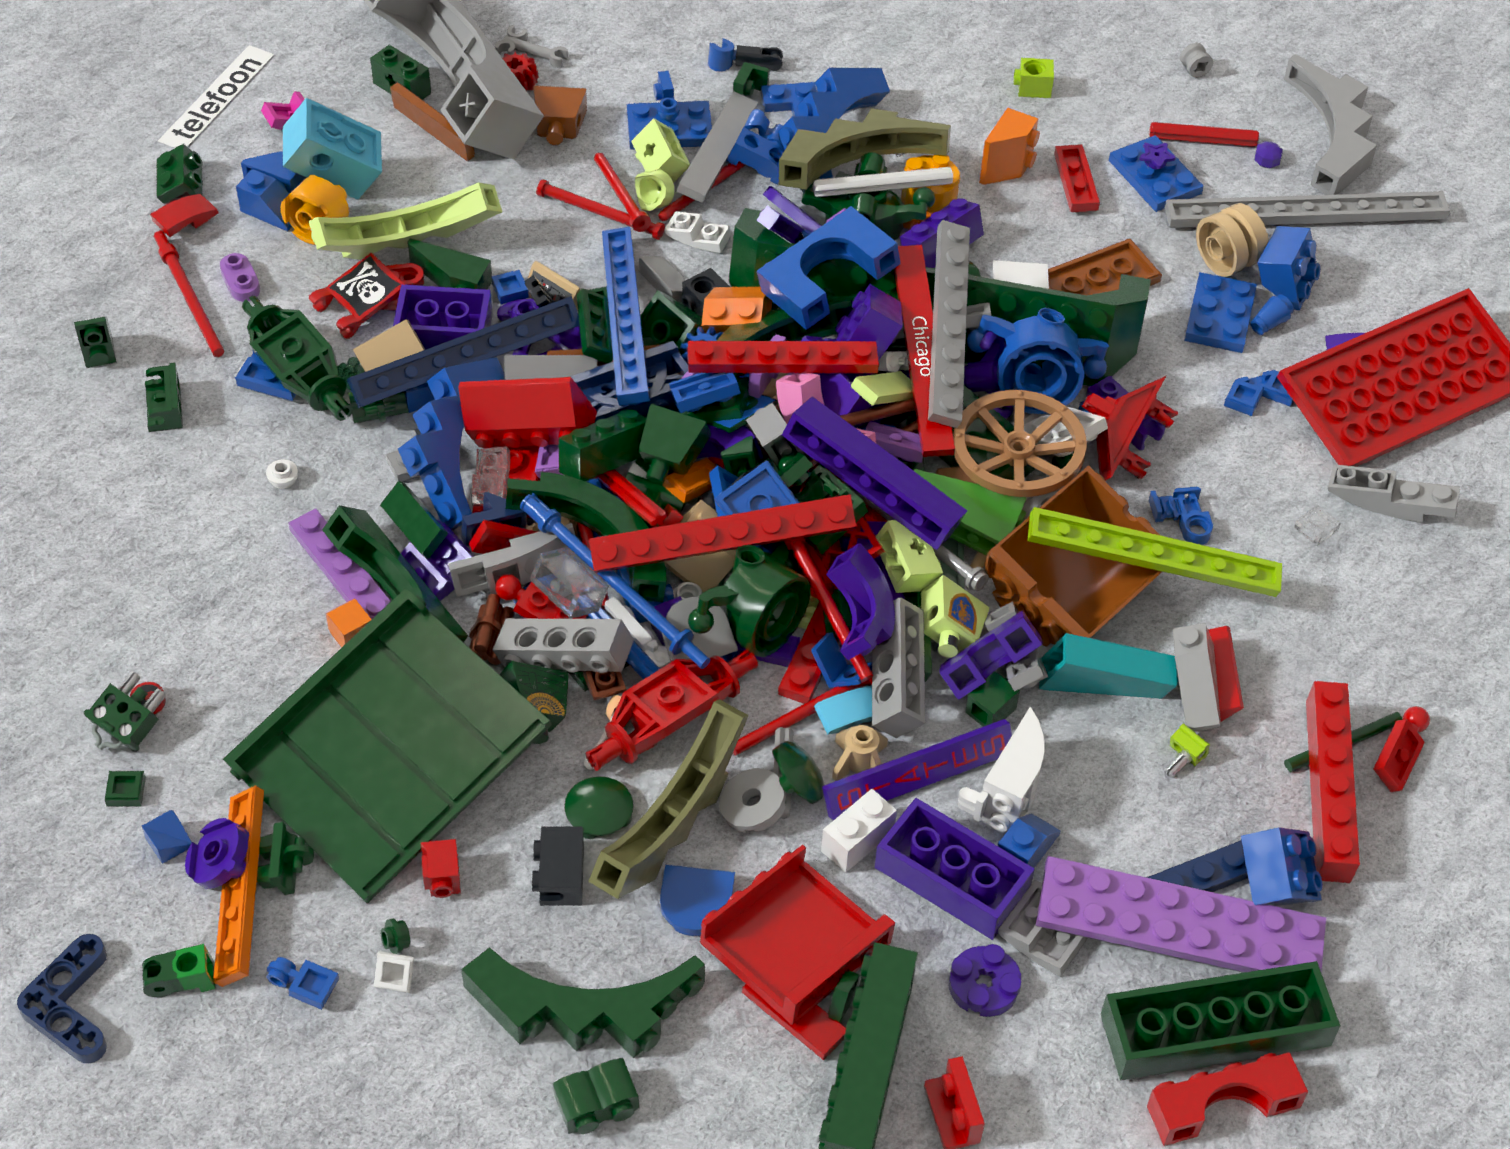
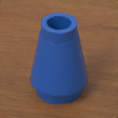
(1273, 313)

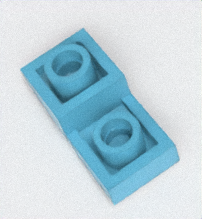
(845, 709)

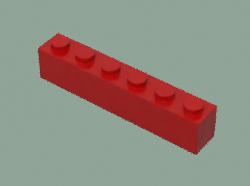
(1332, 782)

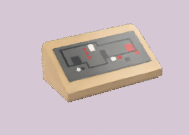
(554, 283)

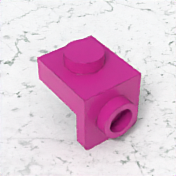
(279, 113)

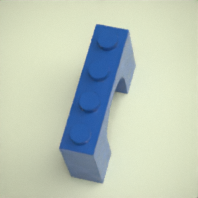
(843, 237)

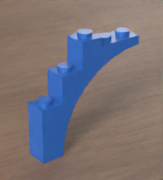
(837, 93)
(436, 450)

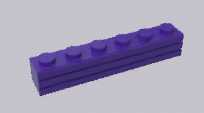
(780, 224)

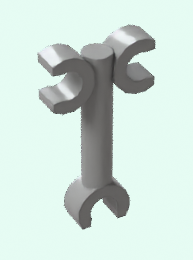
(519, 42)

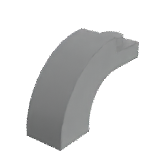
(1029, 669)

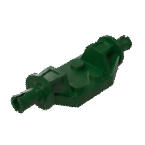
(297, 356)

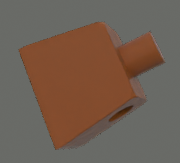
(562, 111)

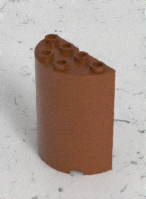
(1062, 587)

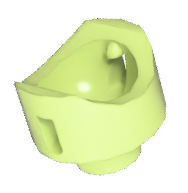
(654, 189)

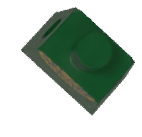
(542, 688)

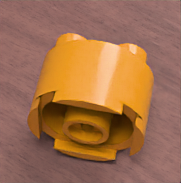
(943, 193)
(310, 200)

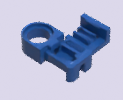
(1185, 508)

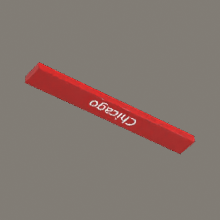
(917, 329)

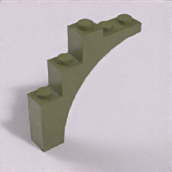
(881, 132)
(696, 785)

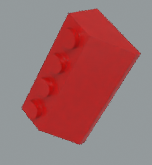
(523, 411)

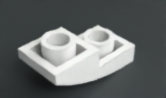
(691, 230)

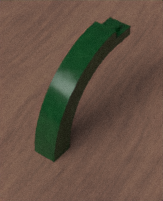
(597, 511)

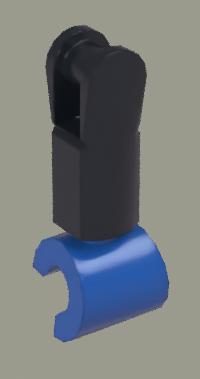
(722, 57)

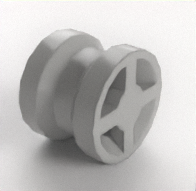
(1196, 60)

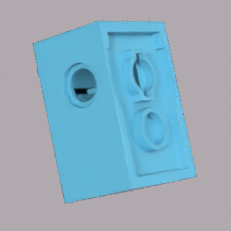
(332, 148)

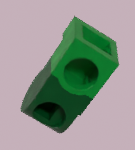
(178, 971)

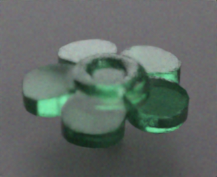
(350, 369)

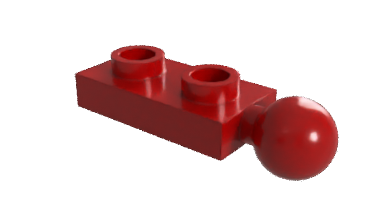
(530, 602)
(1402, 748)

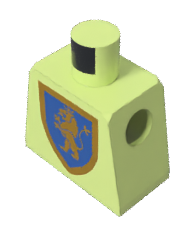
(951, 616)

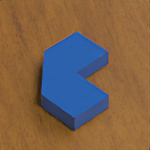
(1248, 391)

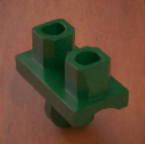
(379, 410)
(286, 856)

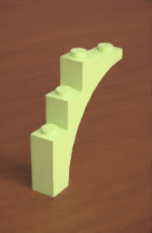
(439, 217)

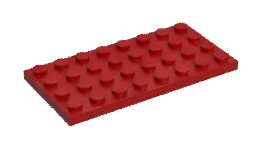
(1402, 379)

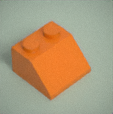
(1009, 147)
(734, 306)

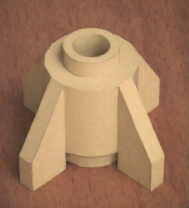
(860, 749)

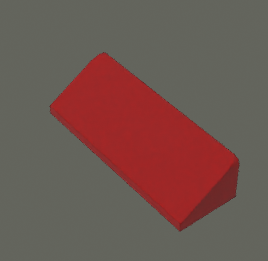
(1226, 670)

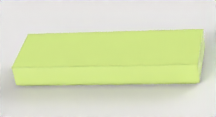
(883, 387)

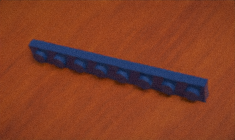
(473, 347)

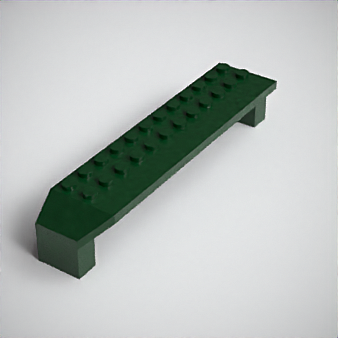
(1105, 316)

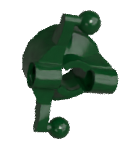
(879, 207)
(761, 599)

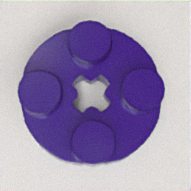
(218, 854)
(987, 961)

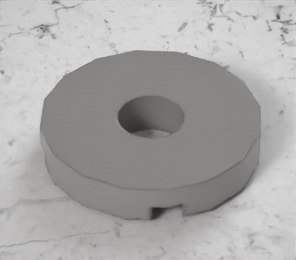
(743, 787)

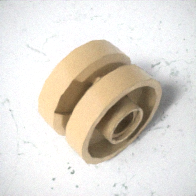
(1231, 239)

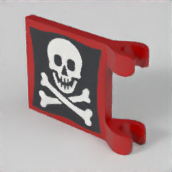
(360, 291)

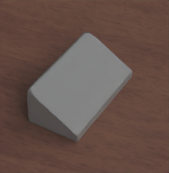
(662, 276)

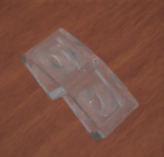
(491, 473)

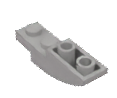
(1382, 493)
(518, 560)

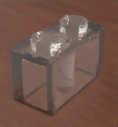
(569, 582)

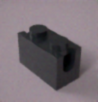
(560, 866)

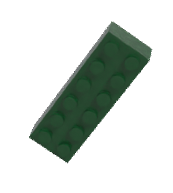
(1219, 1020)
(869, 1049)

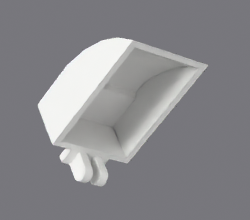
(1012, 780)

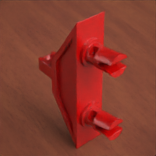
(1123, 421)

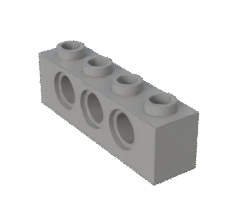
(565, 644)
(899, 674)

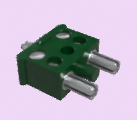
(124, 715)

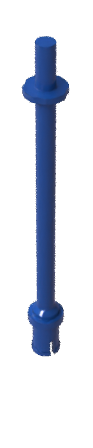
(550, 521)

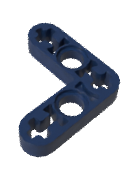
(54, 998)

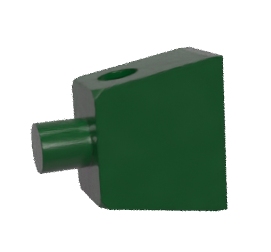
(671, 442)

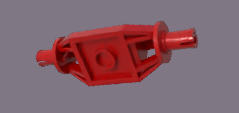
(666, 704)

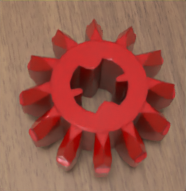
(523, 69)

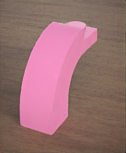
(796, 389)

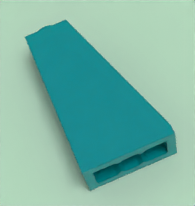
(1107, 669)

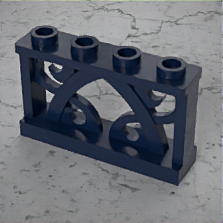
(661, 362)

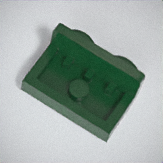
(178, 173)

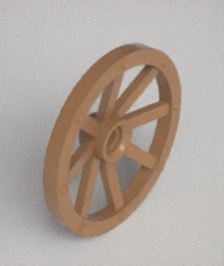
(1018, 446)

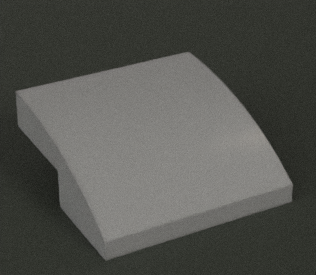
(1042, 945)

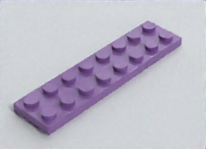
(1175, 919)

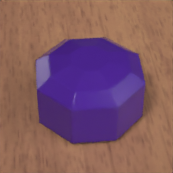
(1268, 154)

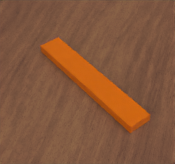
(238, 894)

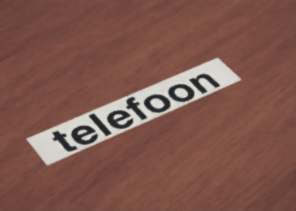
(216, 97)

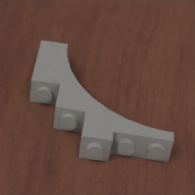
(1347, 124)

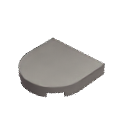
(716, 642)

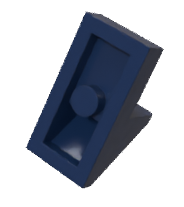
(493, 511)

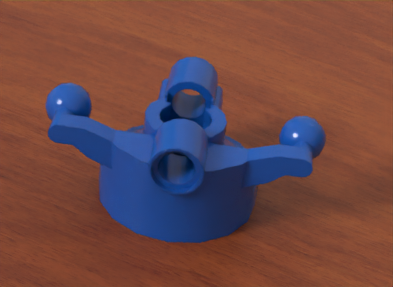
(1042, 339)

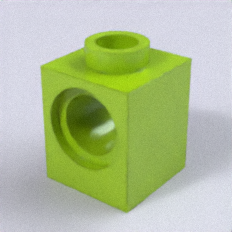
(1034, 77)

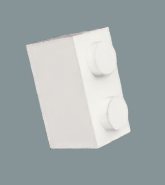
(858, 830)

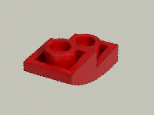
(182, 212)

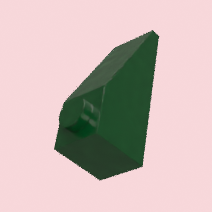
(449, 266)

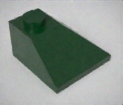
(668, 321)

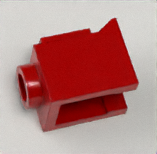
(441, 868)

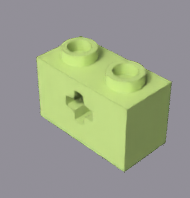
(660, 149)
(907, 558)

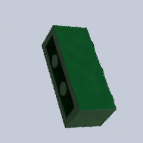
(601, 446)

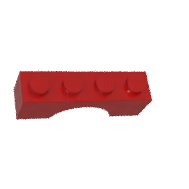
(1268, 1084)

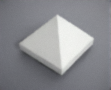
(393, 971)

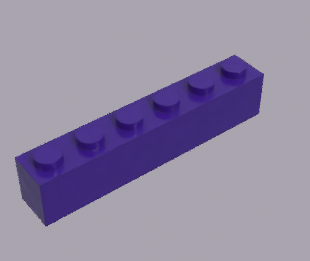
(874, 472)

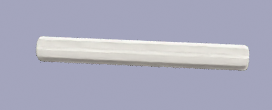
(882, 182)

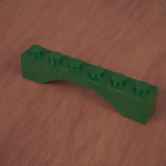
(367, 545)

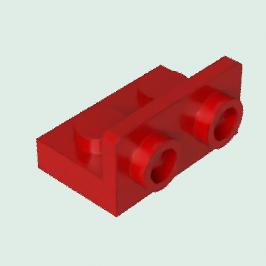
(955, 1106)

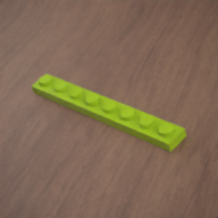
(1155, 552)

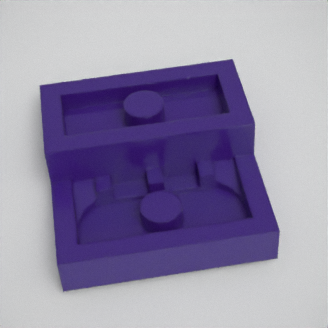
(435, 570)

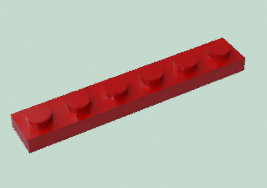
(782, 357)

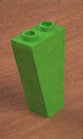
(988, 514)

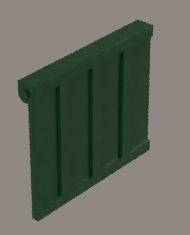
(386, 744)

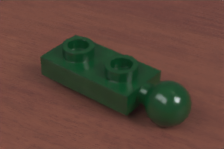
(794, 469)

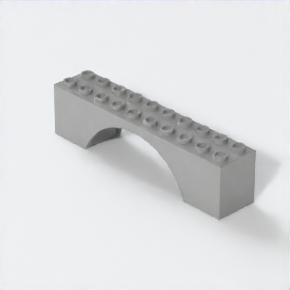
(488, 101)

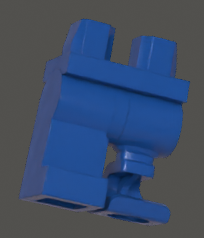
(761, 149)

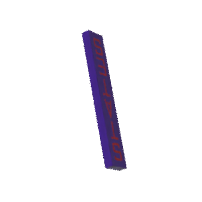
(920, 767)

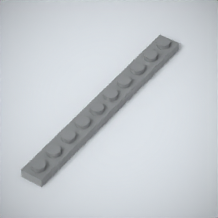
(1317, 208)

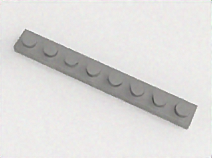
(949, 324)

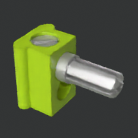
(1190, 749)

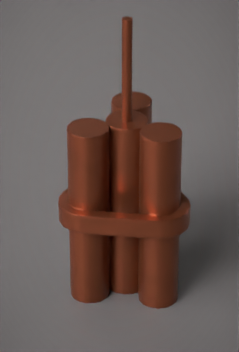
(487, 628)

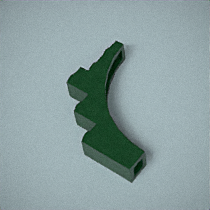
(782, 324)
(579, 1014)

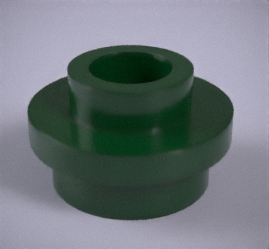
(395, 936)

